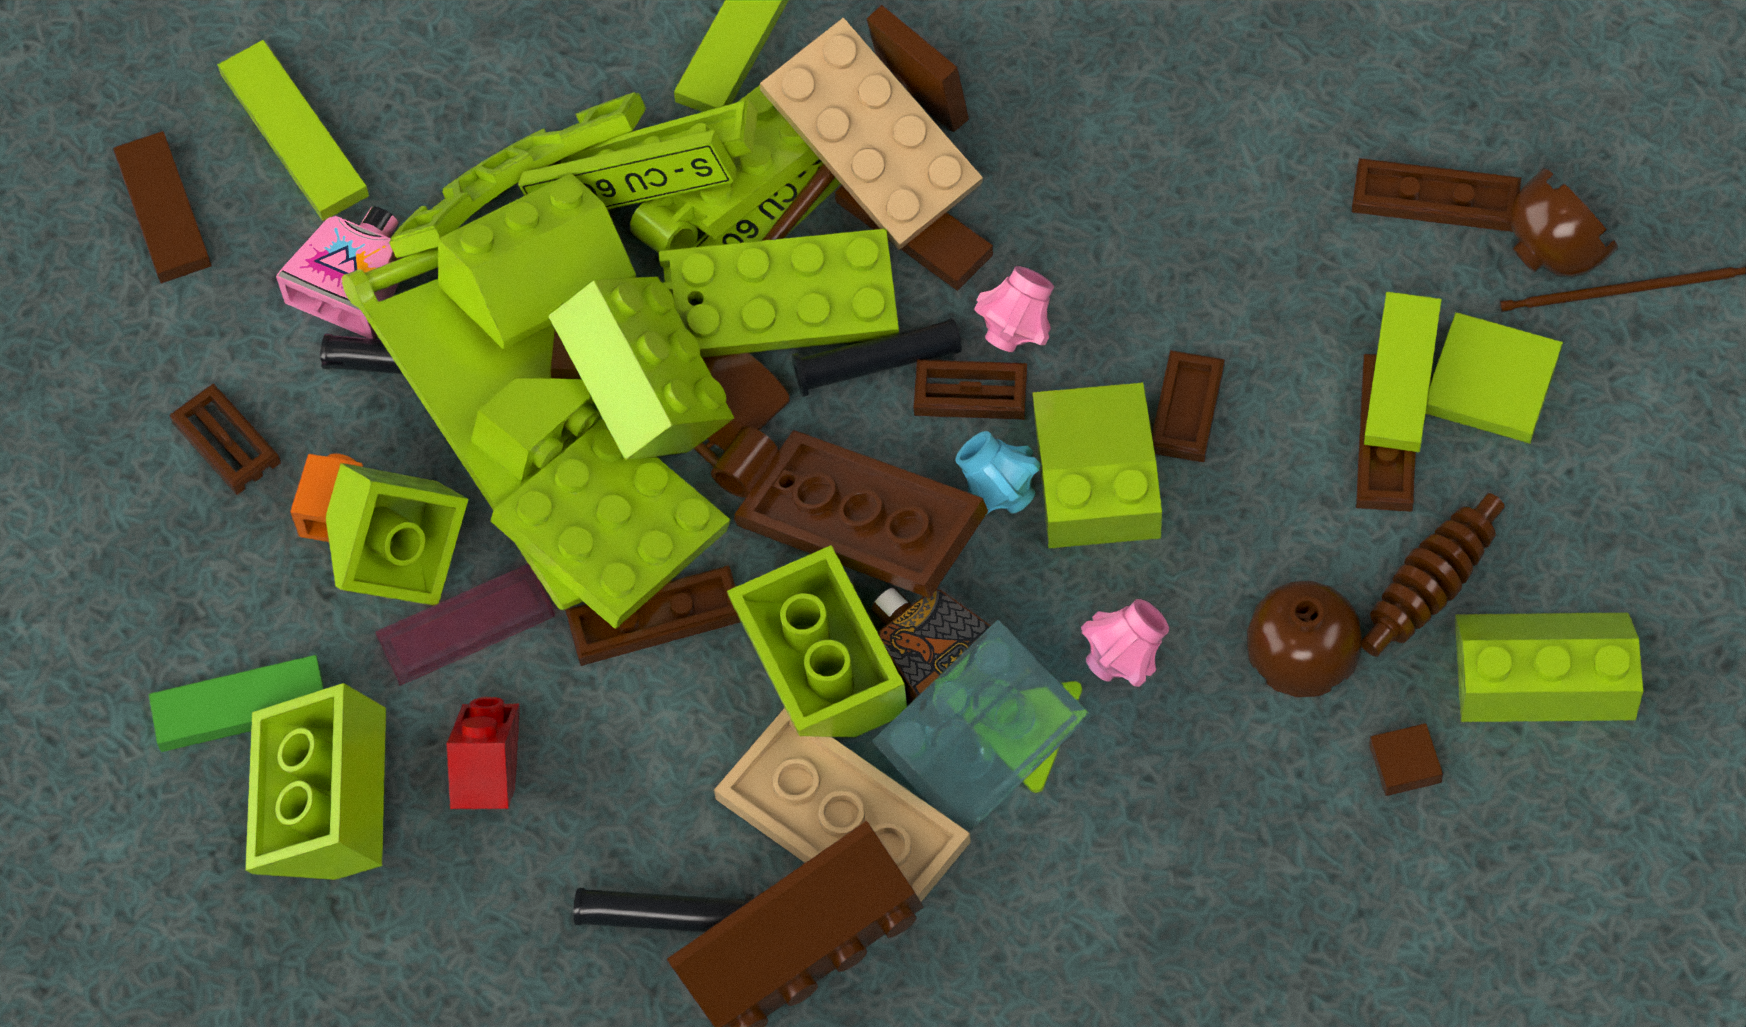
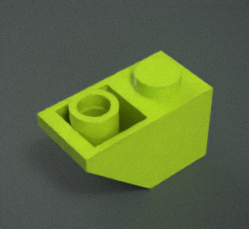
(532, 421)

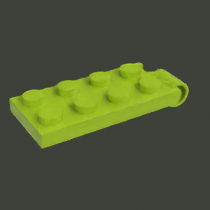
(775, 161)
(784, 292)

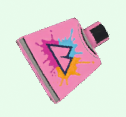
(336, 248)

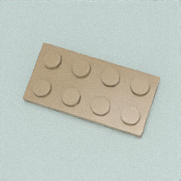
(871, 133)
(818, 790)

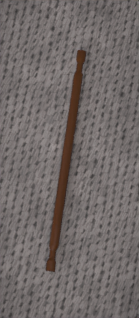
(1623, 288)

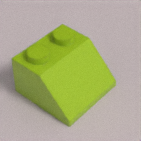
(392, 533)

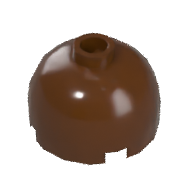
(1557, 230)
(1304, 638)

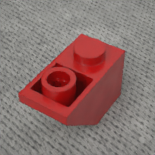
(483, 754)

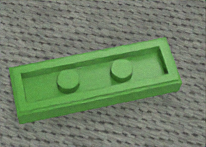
(226, 703)

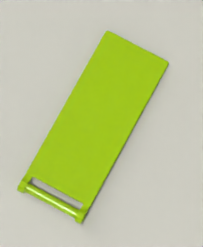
(454, 370)

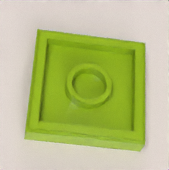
(1493, 377)

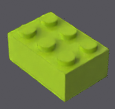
(641, 366)

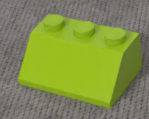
(530, 259)
(820, 647)
(1548, 667)
(317, 786)

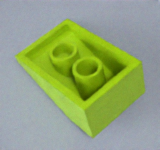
(1097, 465)

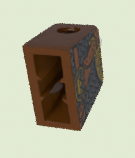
(925, 635)

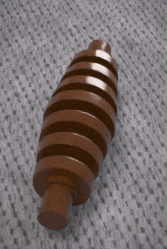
(1432, 574)

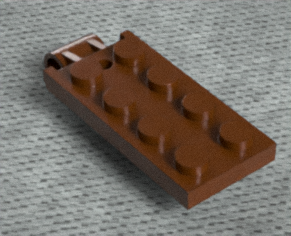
(868, 510)

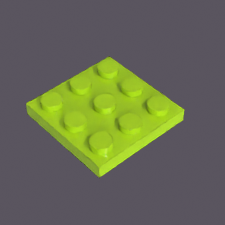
(610, 523)

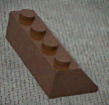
(798, 932)

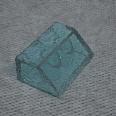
(981, 727)

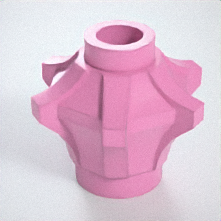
(1017, 310)
(1125, 642)

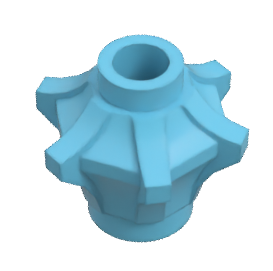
(998, 472)

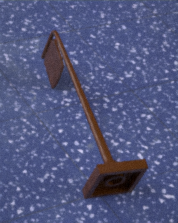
(935, 84)

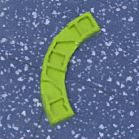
(504, 170)

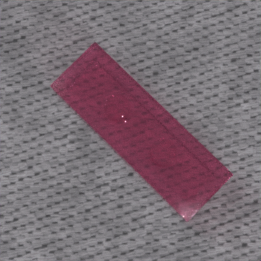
(465, 624)

